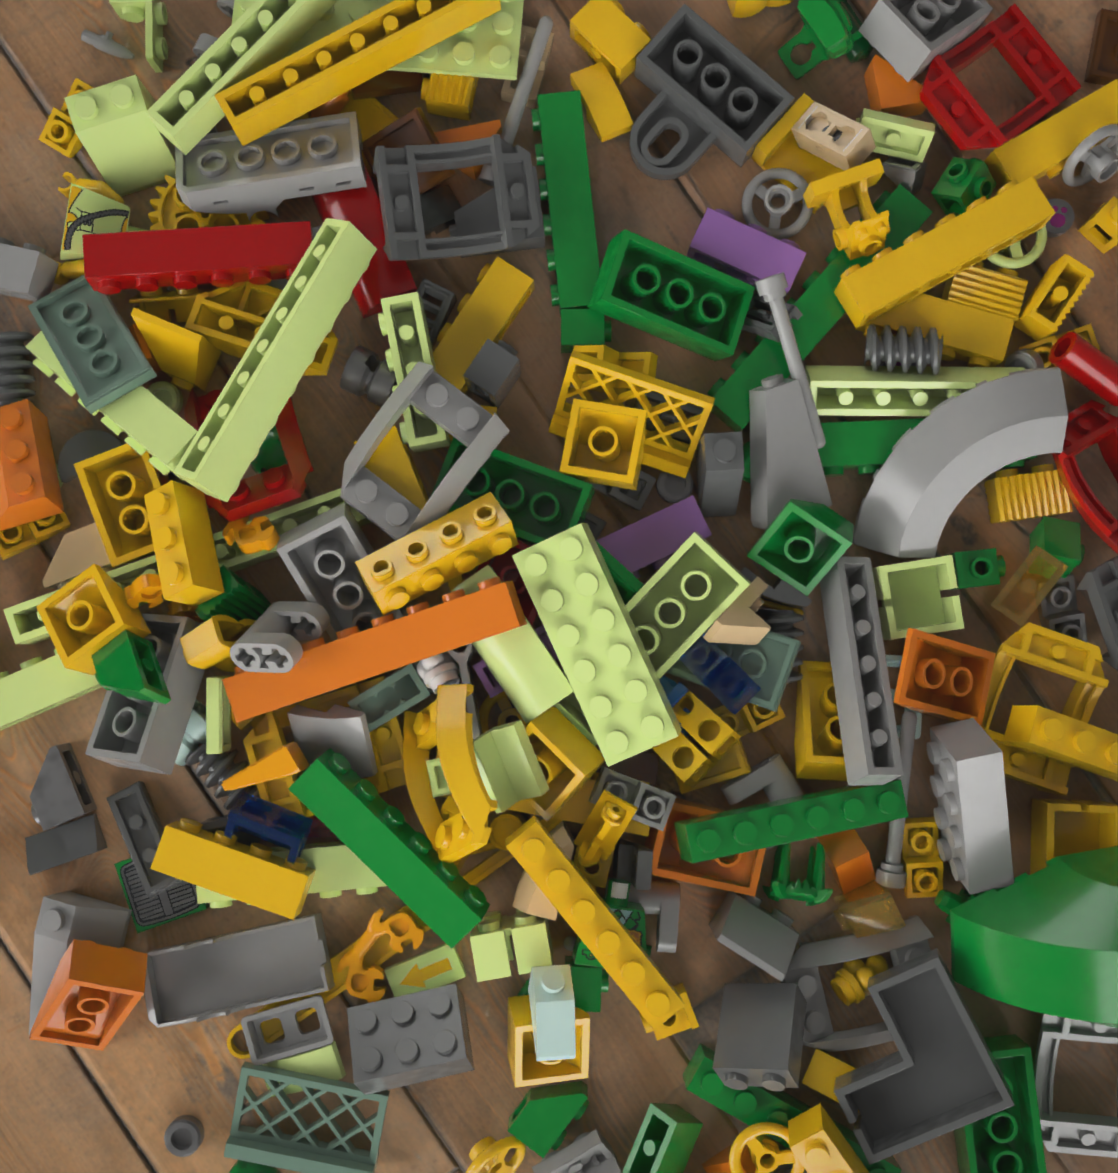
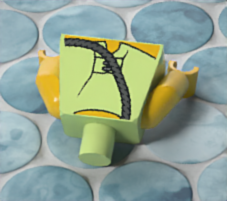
(90, 210)

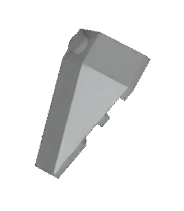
(62, 920)

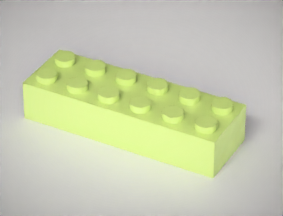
(675, 610)
(597, 644)

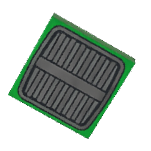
(161, 909)

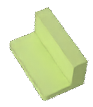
(898, 135)
(509, 765)

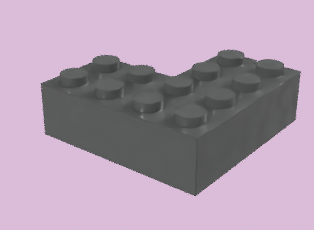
(938, 1075)

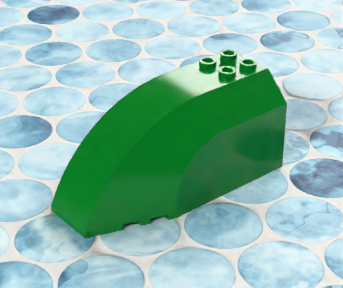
(1046, 939)

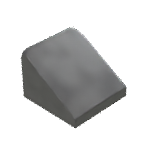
(905, 172)

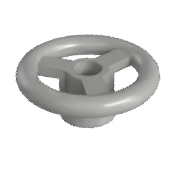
(1099, 162)
(781, 191)

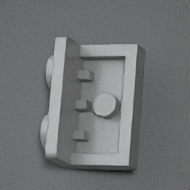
(586, 1154)

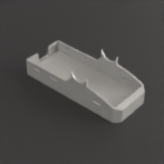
(287, 163)
(237, 971)

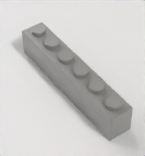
(860, 673)

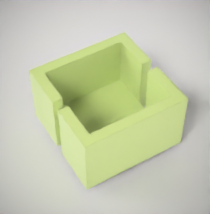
(913, 597)
(493, 945)

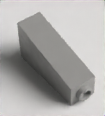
(782, 451)

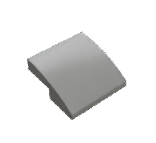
(338, 729)

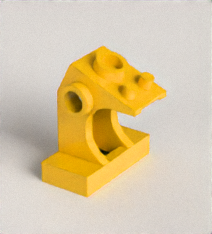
(847, 191)

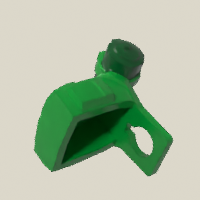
(832, 30)

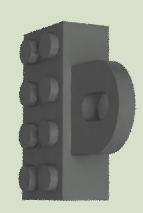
(703, 94)

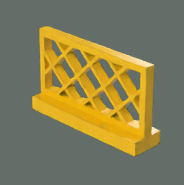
(659, 447)

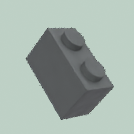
(493, 372)

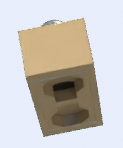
(833, 137)

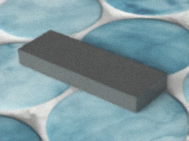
(141, 834)

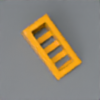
(278, 764)

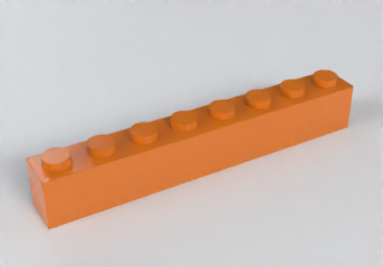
(379, 649)

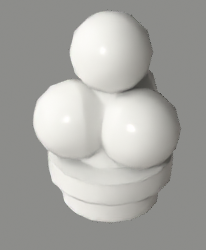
(438, 671)

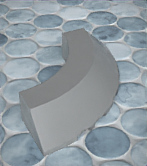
(954, 452)

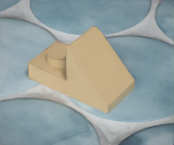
(739, 621)

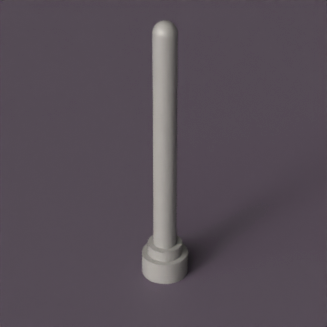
(522, 91)
(773, 291)
(891, 871)

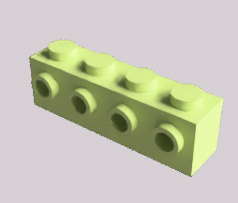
(410, 342)

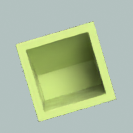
(121, 135)

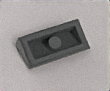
(64, 844)

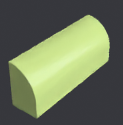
(520, 662)

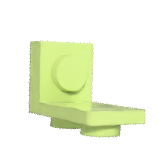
(155, 17)

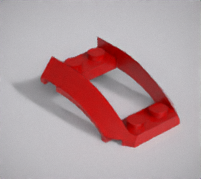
(1029, 58)
(1084, 428)
(266, 488)

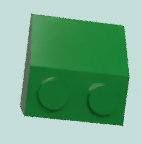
(803, 543)

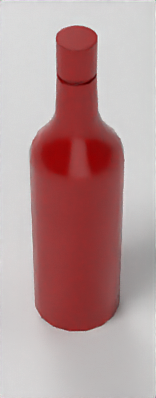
(1087, 366)

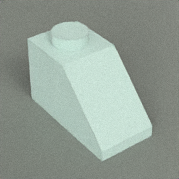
(552, 1012)

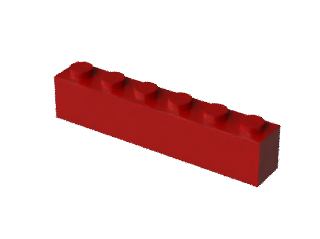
(194, 256)

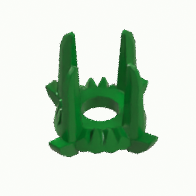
(812, 888)

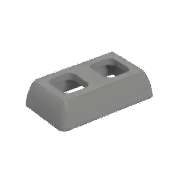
(295, 1040)

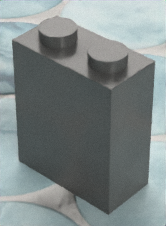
(760, 1036)

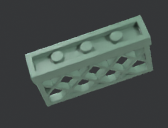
(294, 1151)

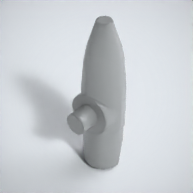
(106, 44)

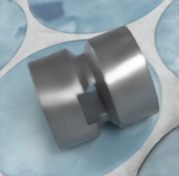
(368, 376)

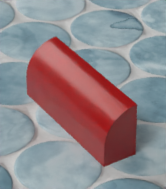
(383, 276)

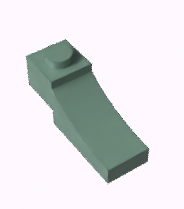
(392, 696)

